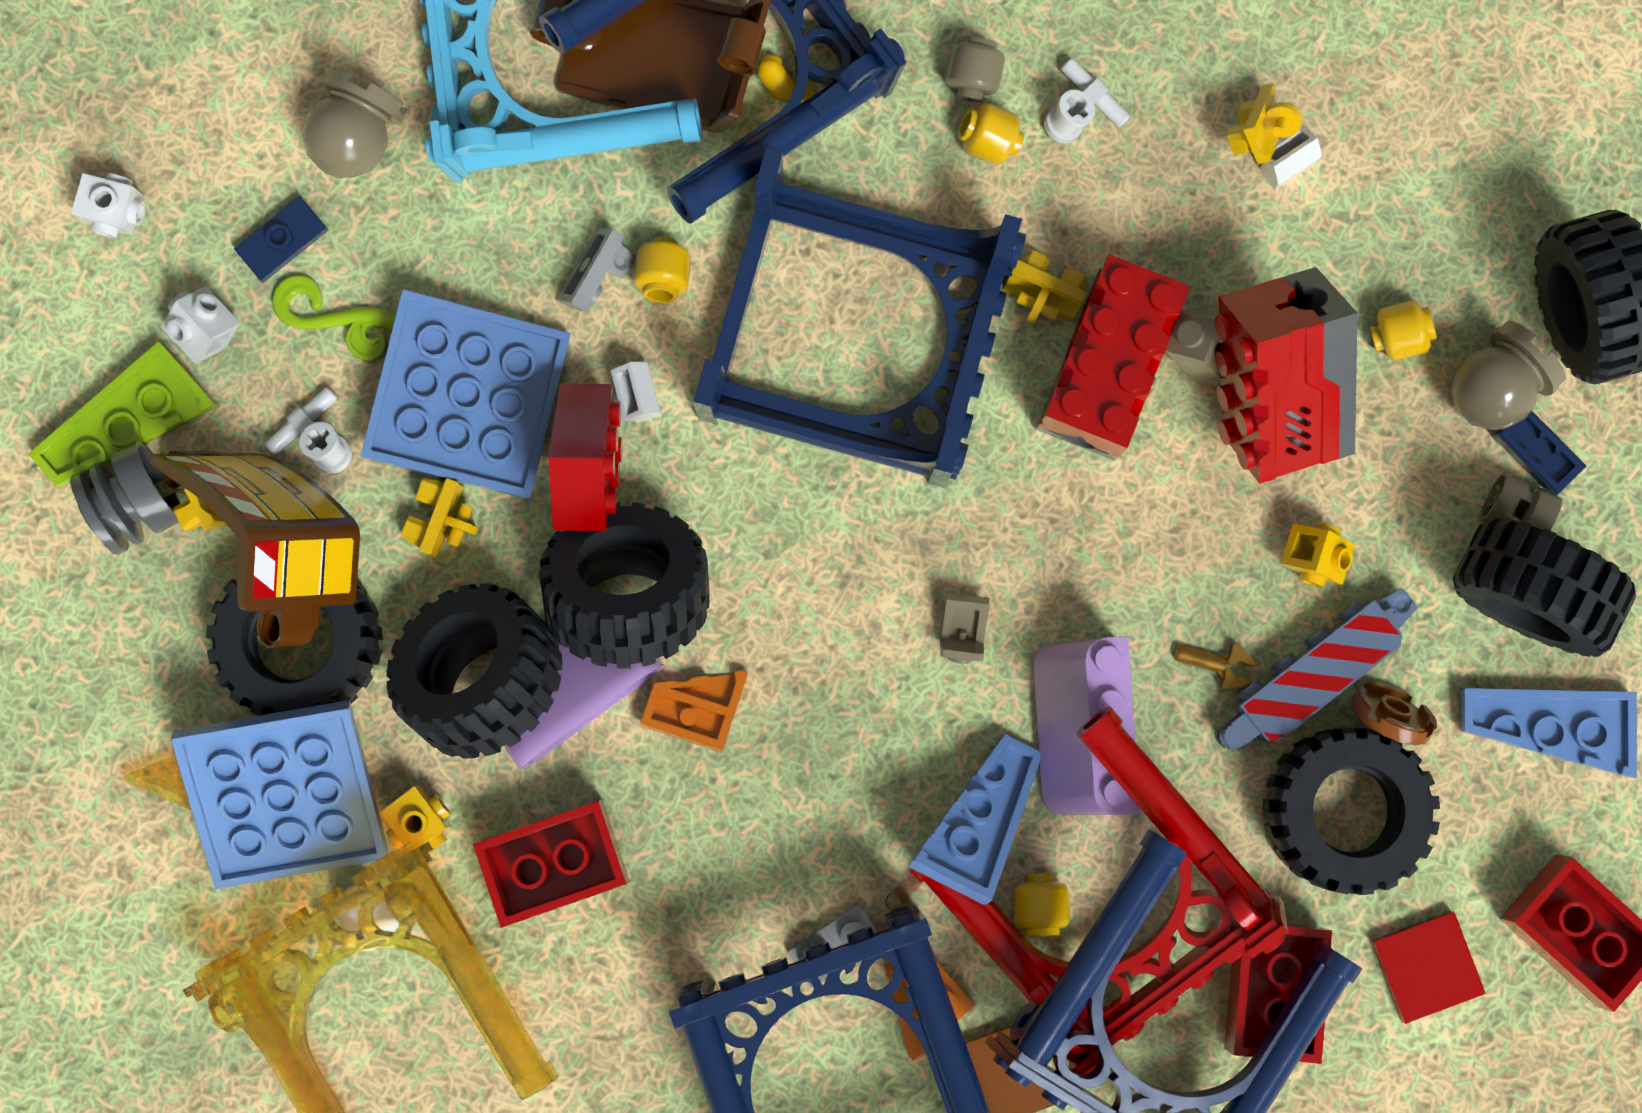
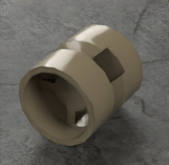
(1537, 508)

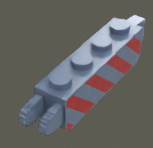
(1320, 672)

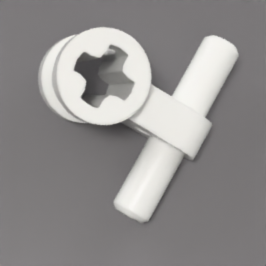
(1077, 107)
(318, 439)

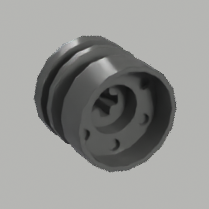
(119, 502)

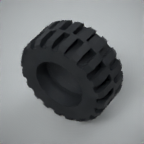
(1593, 294)
(1544, 586)
(631, 625)
(264, 692)
(503, 699)
(1408, 812)

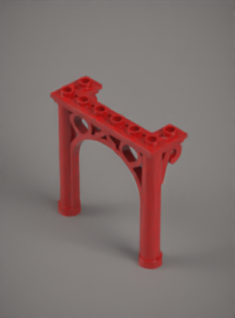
(1256, 926)

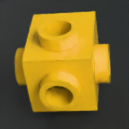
(1318, 554)
(401, 817)

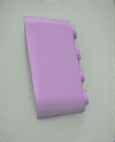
(1070, 687)
(582, 696)

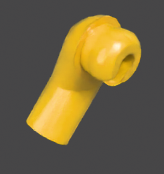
(777, 79)

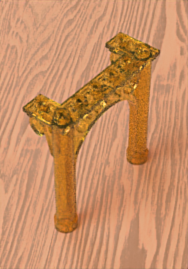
(413, 895)

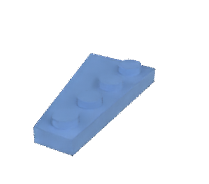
(1566, 724)
(979, 827)

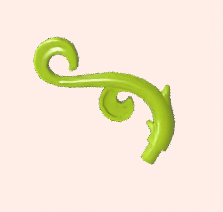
(358, 319)

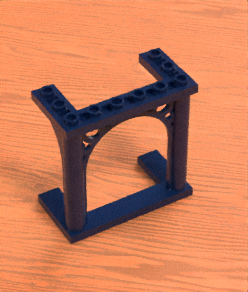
(976, 253)
(902, 940)

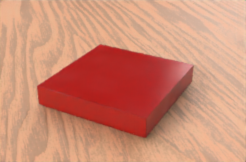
(1428, 967)

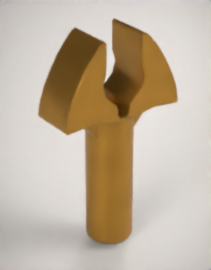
(1217, 663)

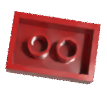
(585, 457)
(551, 863)
(1580, 931)
(1263, 987)

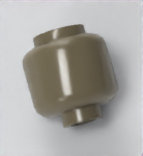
(975, 68)

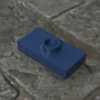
(281, 239)
(1541, 453)

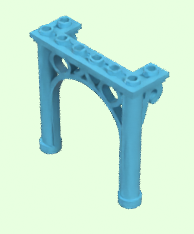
(481, 147)

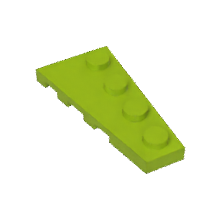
(136, 406)

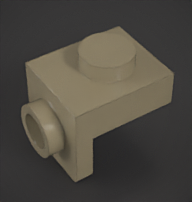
(964, 628)

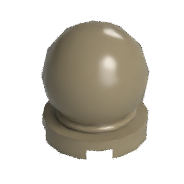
(348, 129)
(1502, 382)

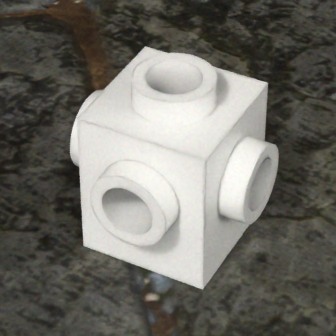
(109, 205)
(199, 324)

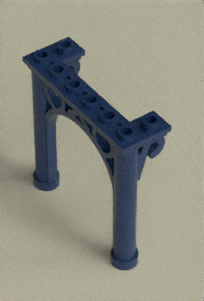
(871, 73)
(1044, 1029)

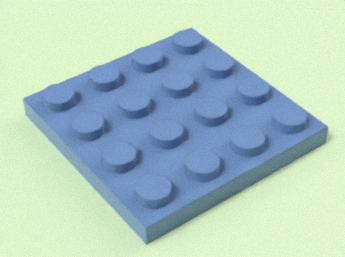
(465, 395)
(280, 794)

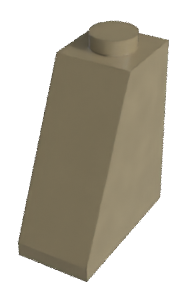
(1195, 344)

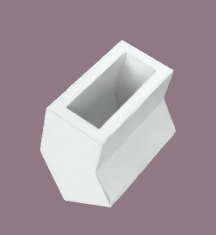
(1291, 157)
(636, 392)

